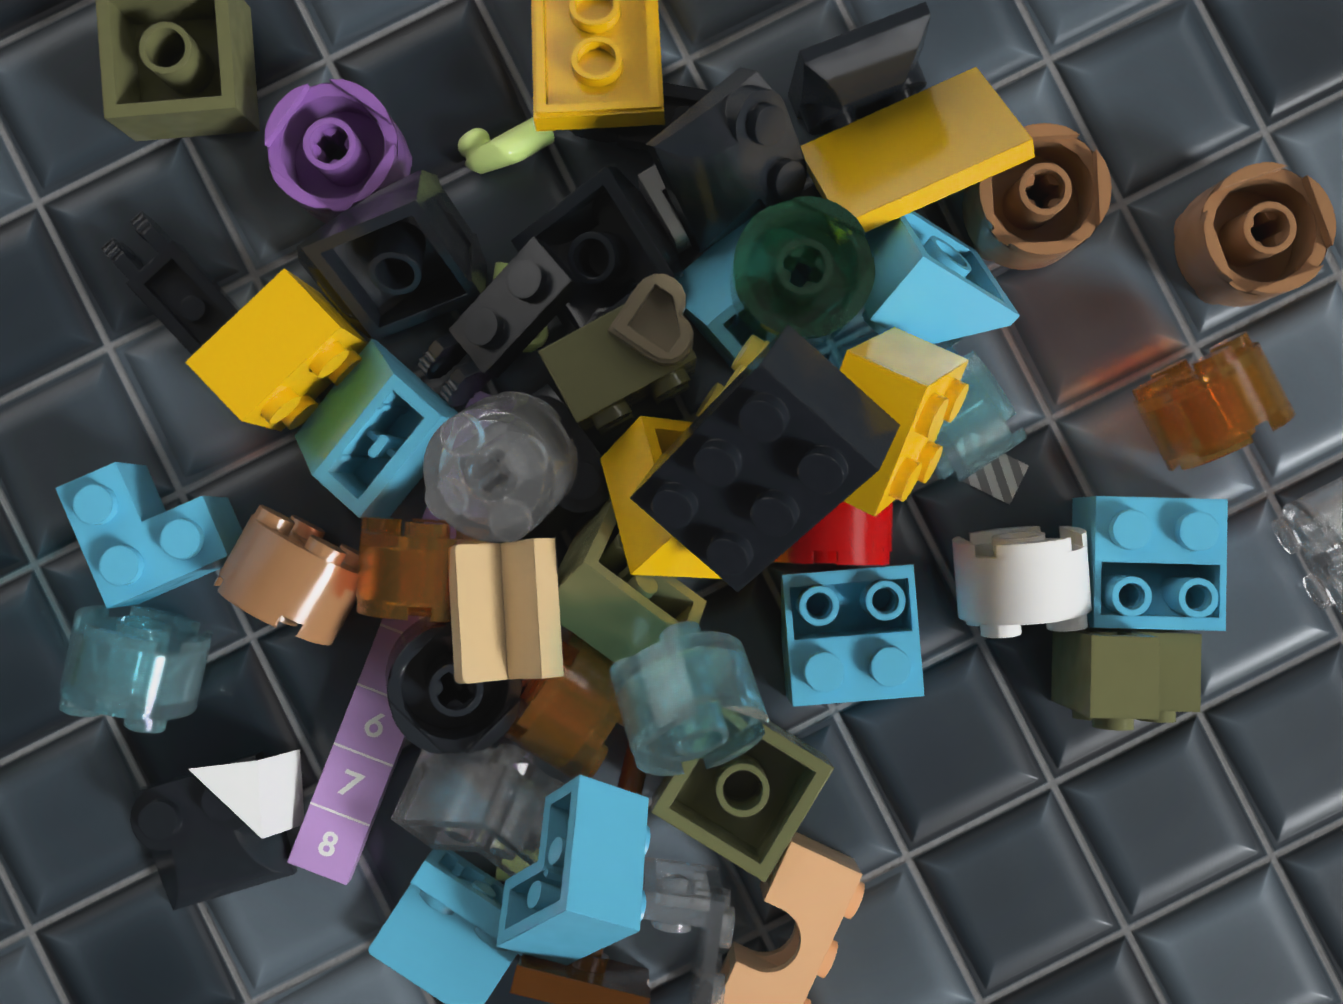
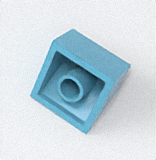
(931, 284)

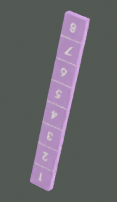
(357, 765)

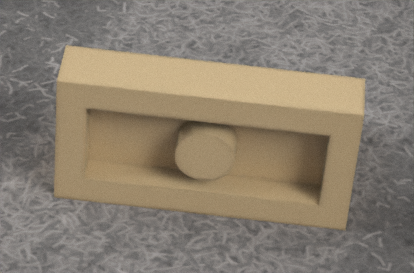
(505, 611)

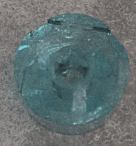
(979, 429)
(134, 666)
(688, 700)

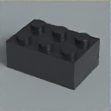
(767, 460)

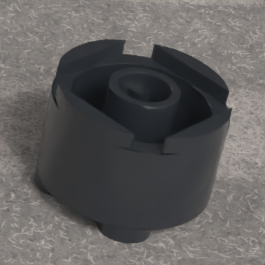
(447, 718)

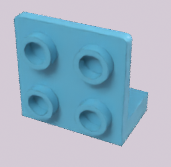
(447, 931)

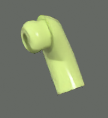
(504, 150)

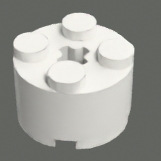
(1022, 579)

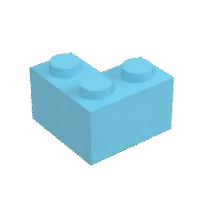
(138, 545)
(586, 875)

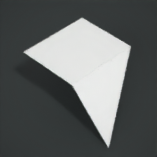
(260, 792)

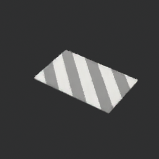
(999, 478)

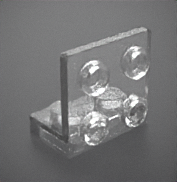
(689, 896)

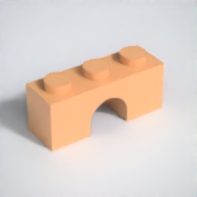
(817, 891)

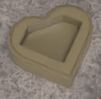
(654, 321)

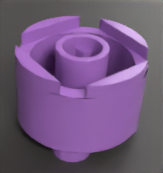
(316, 123)

